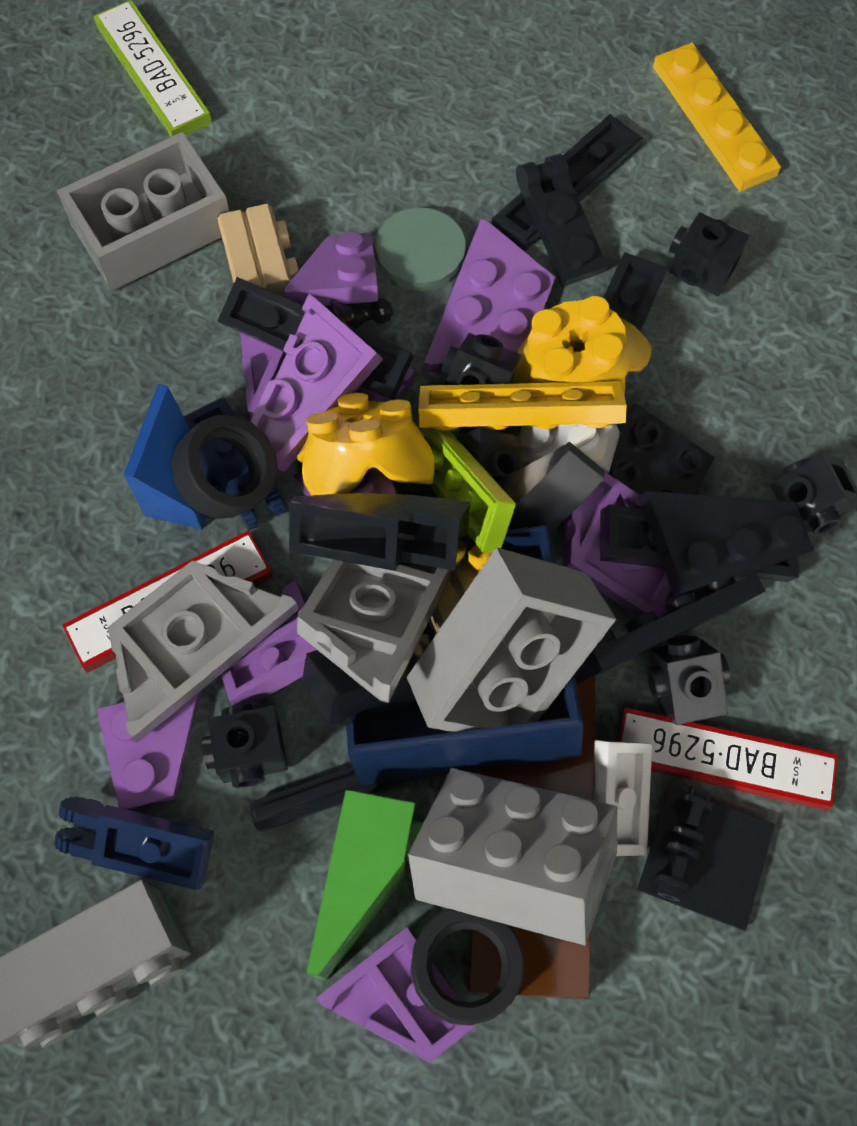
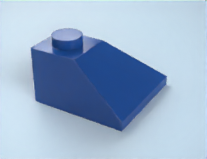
(151, 468)

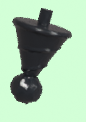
(357, 314)

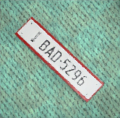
(90, 630)
(734, 759)

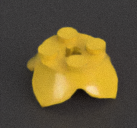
(606, 342)
(364, 436)

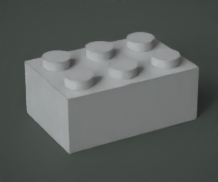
(145, 210)
(509, 644)
(515, 855)
(88, 965)

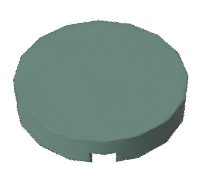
(420, 249)

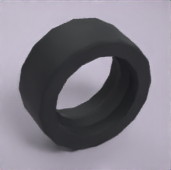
(249, 442)
(443, 1005)

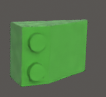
(362, 874)

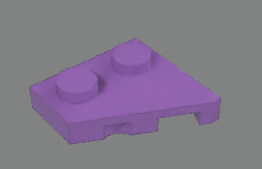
(337, 270)
(272, 662)
(151, 769)
(384, 1001)

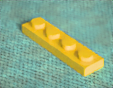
(716, 117)
(522, 404)

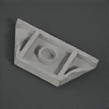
(371, 619)
(187, 638)

